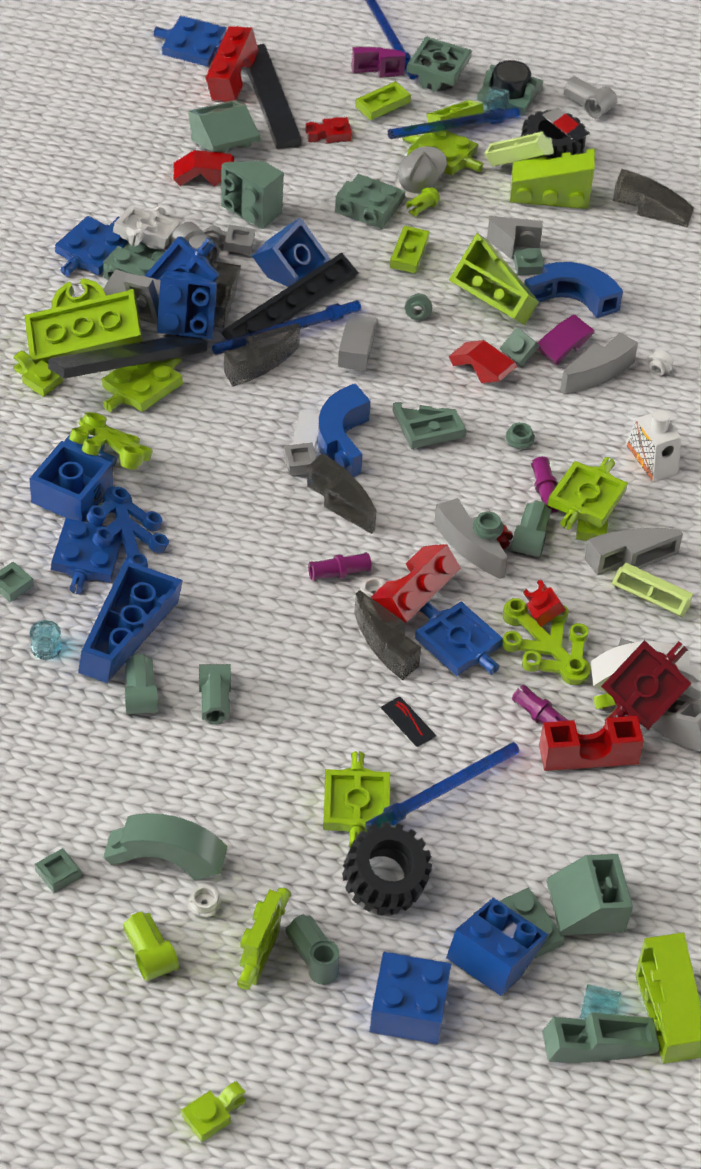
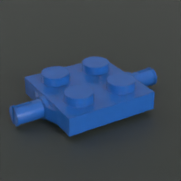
(191, 40)
(88, 246)
(185, 258)
(81, 557)
(459, 638)

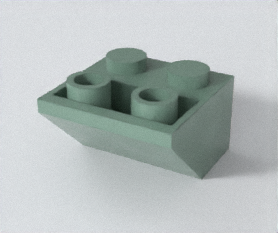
(223, 126)
(252, 191)
(591, 896)

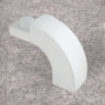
(610, 661)

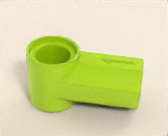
(152, 953)

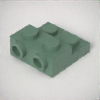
(368, 200)
(131, 259)

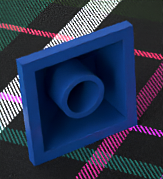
(290, 254)

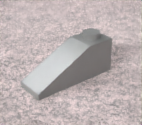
(682, 723)

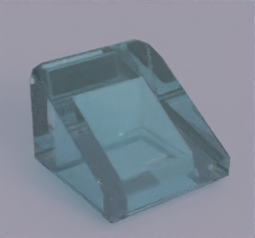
(496, 99)
(599, 1001)

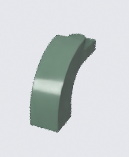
(168, 838)

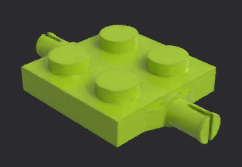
(456, 149)
(141, 384)
(587, 493)
(354, 797)
(261, 938)

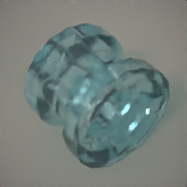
(45, 640)

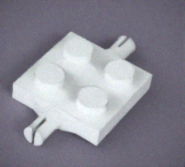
(145, 227)

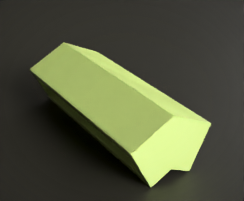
(519, 149)
(653, 589)

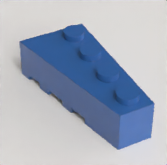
(127, 618)

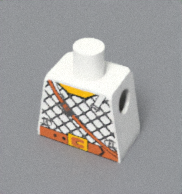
(655, 445)

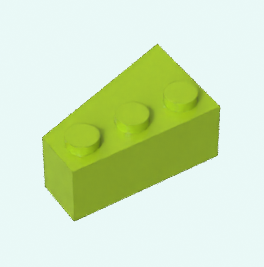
(554, 181)
(493, 281)
(671, 996)

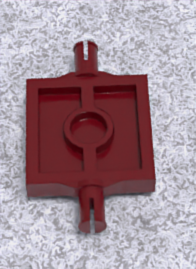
(647, 684)

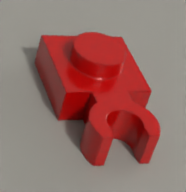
(331, 129)
(543, 603)

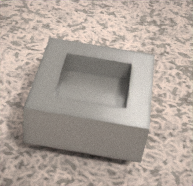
(299, 457)

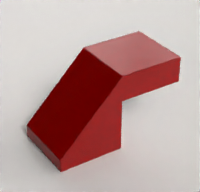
(200, 162)
(486, 360)

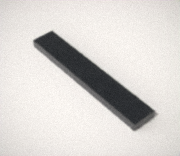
(273, 101)
(295, 298)
(126, 355)

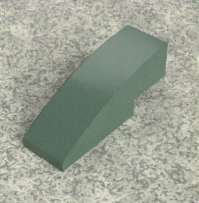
(599, 1038)

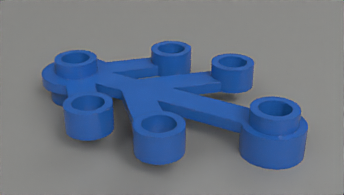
(120, 503)

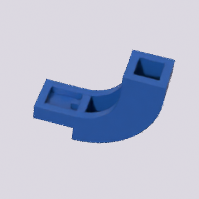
(580, 283)
(337, 416)

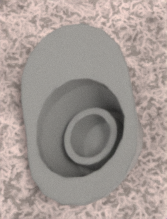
(420, 170)

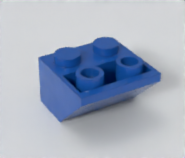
(186, 305)
(496, 946)

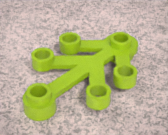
(124, 444)
(516, 614)

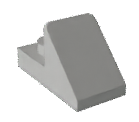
(511, 232)
(147, 295)

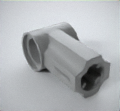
(594, 100)

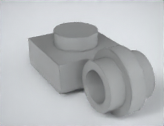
(236, 239)

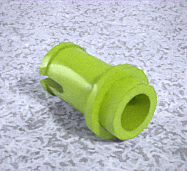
(428, 198)

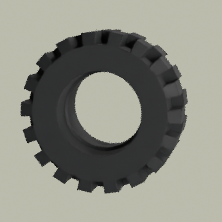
(560, 141)
(400, 847)

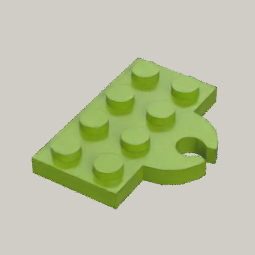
(83, 322)

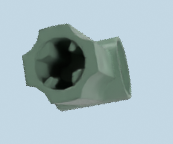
(531, 533)
(215, 689)
(140, 692)
(314, 948)

